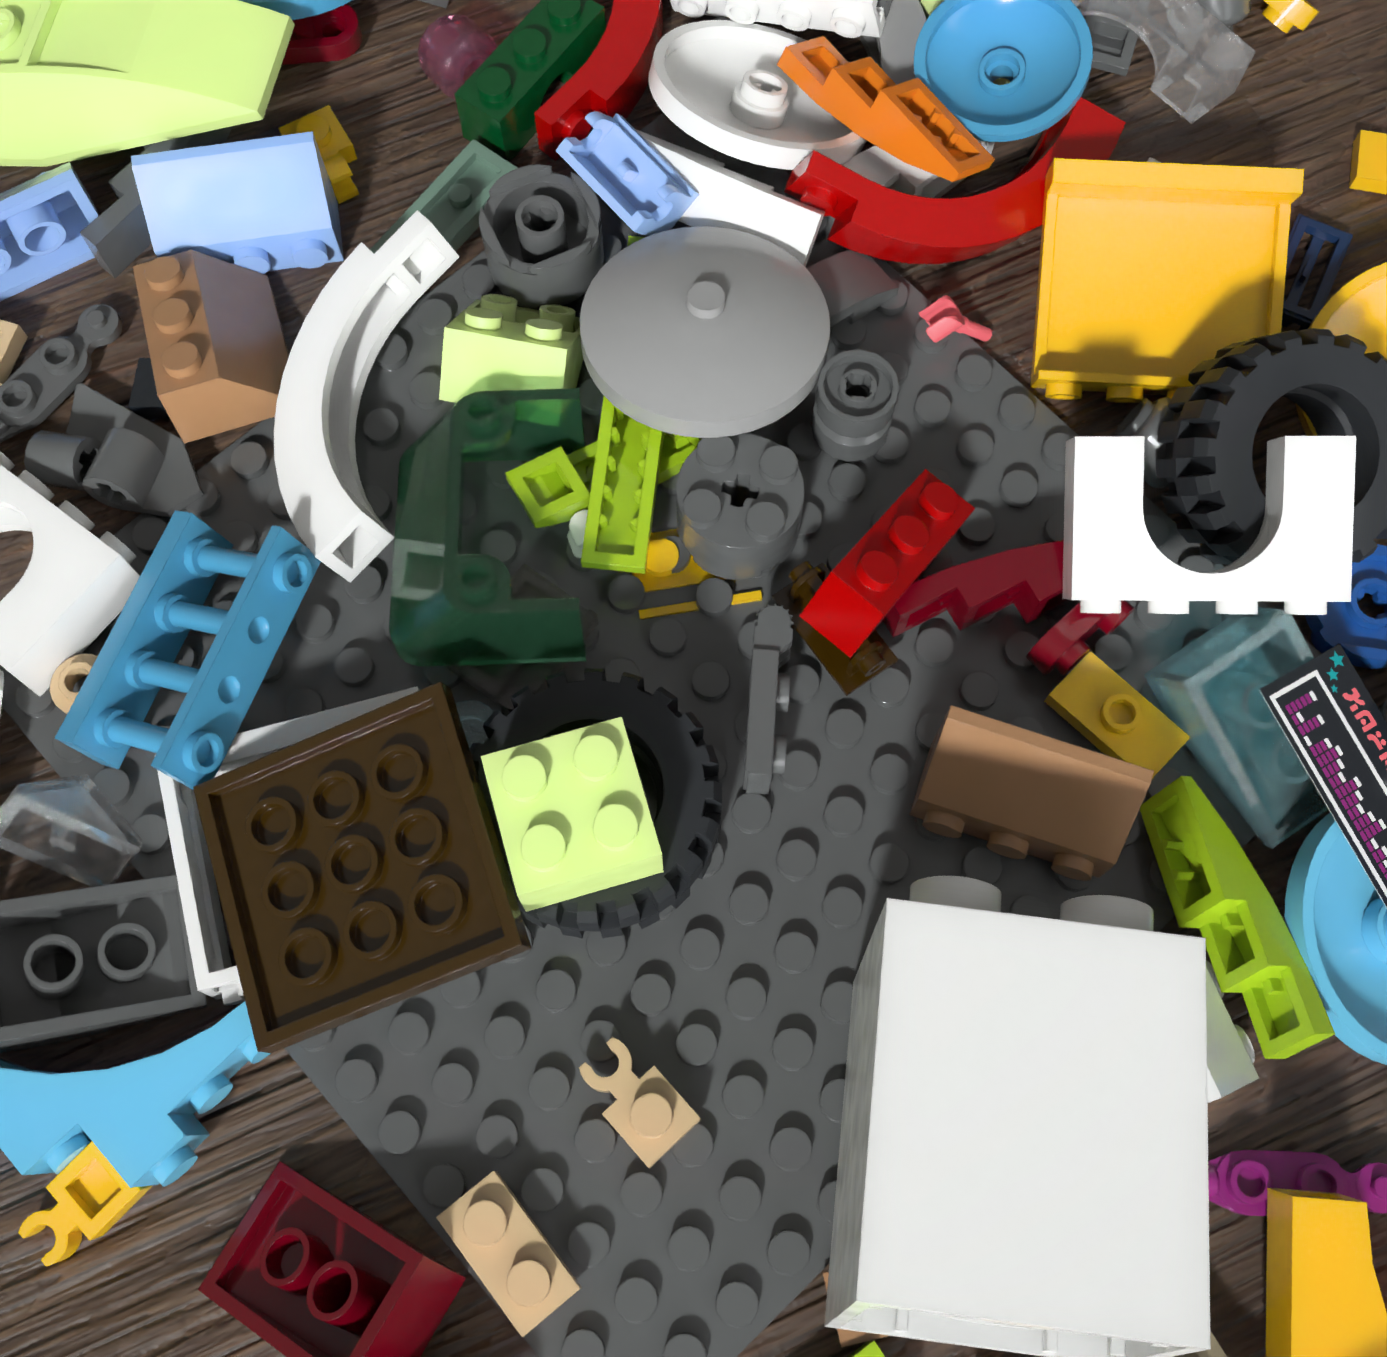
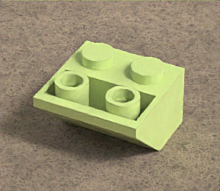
(509, 348)

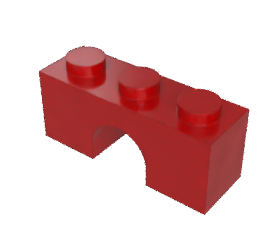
(886, 562)

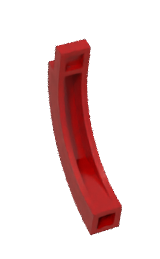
(609, 79)
(948, 230)

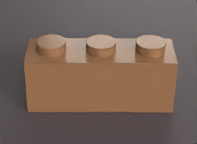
(211, 342)
(1029, 794)

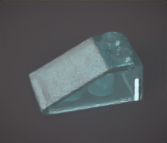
(1217, 701)

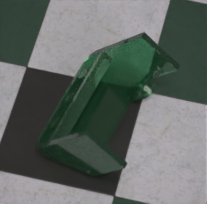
(461, 605)

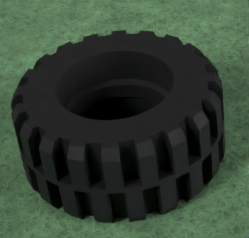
(1219, 415)
(663, 744)

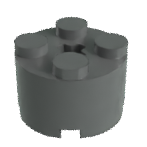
(542, 236)
(739, 504)

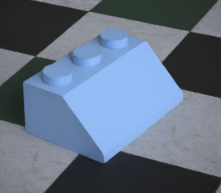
(243, 202)
(43, 229)

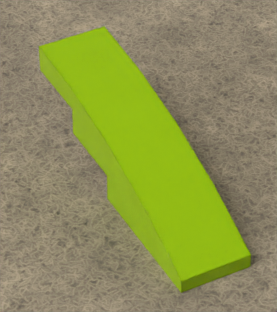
(1244, 932)

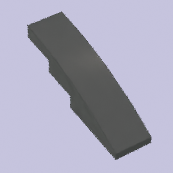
(122, 230)

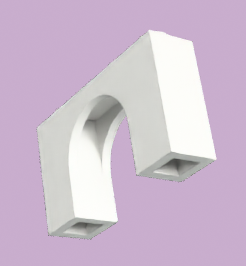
(1296, 558)
(70, 585)

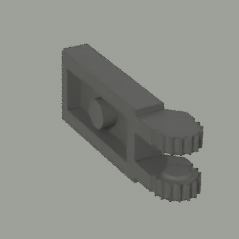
(767, 694)

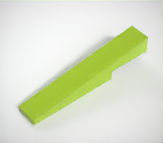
(622, 491)

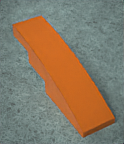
(895, 117)

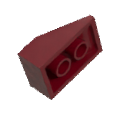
(328, 1277)

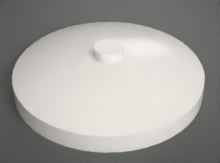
(729, 93)

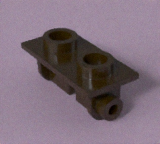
(849, 673)

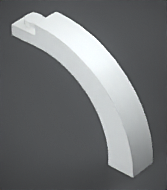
(325, 386)

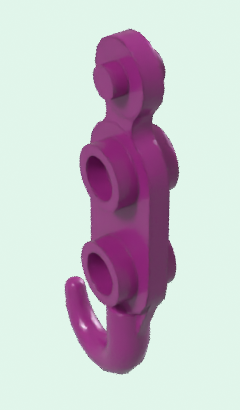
(1242, 1178)

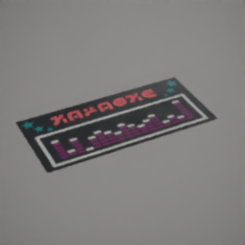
(1342, 748)

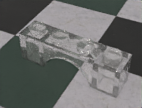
(1192, 50)

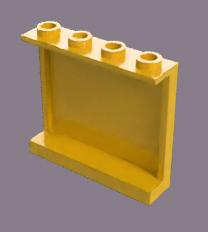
(1155, 271)

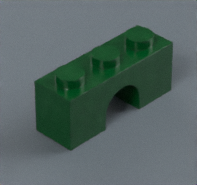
(509, 86)

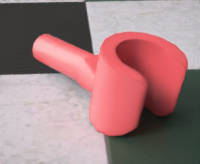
(945, 318)

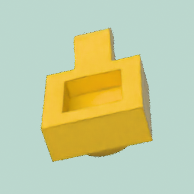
(333, 146)

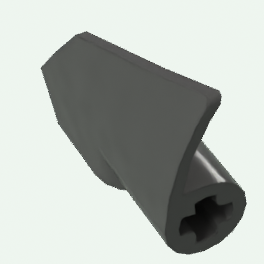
(115, 458)

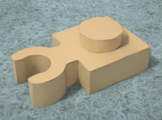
(647, 1109)

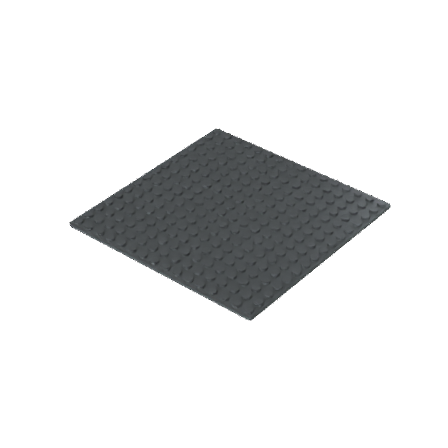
(756, 970)

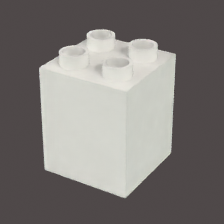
(1025, 1130)

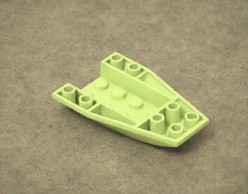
(130, 73)

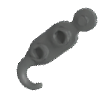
(54, 371)

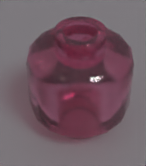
(453, 51)

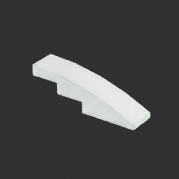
(741, 202)

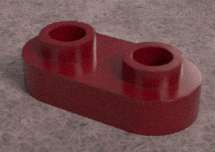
(324, 37)
(1064, 643)

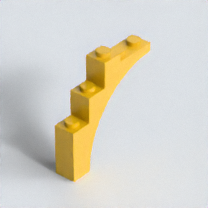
(1321, 1278)

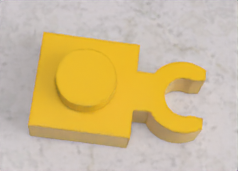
(89, 1201)

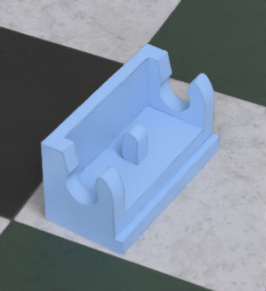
(628, 174)

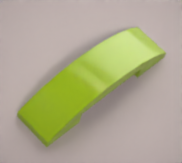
(560, 484)

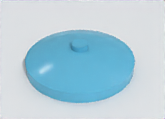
(1341, 937)

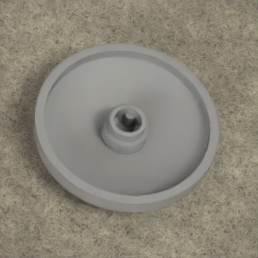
(704, 331)

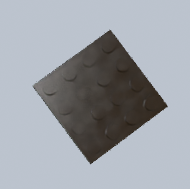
(358, 869)

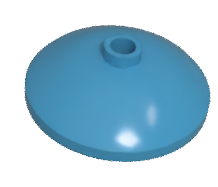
(1032, 43)

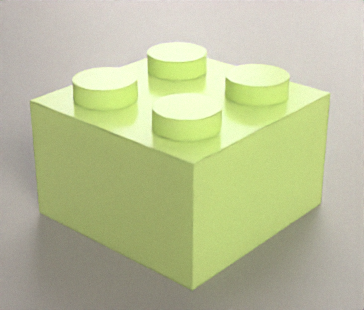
(572, 814)

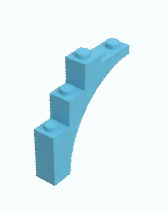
(131, 1112)

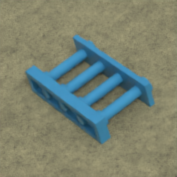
(151, 631)

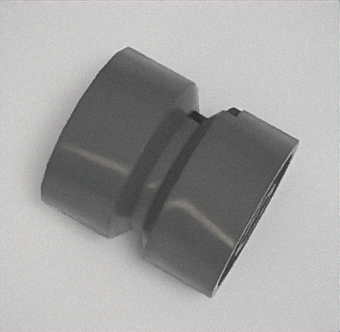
(854, 405)

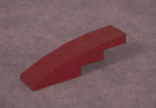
(981, 587)

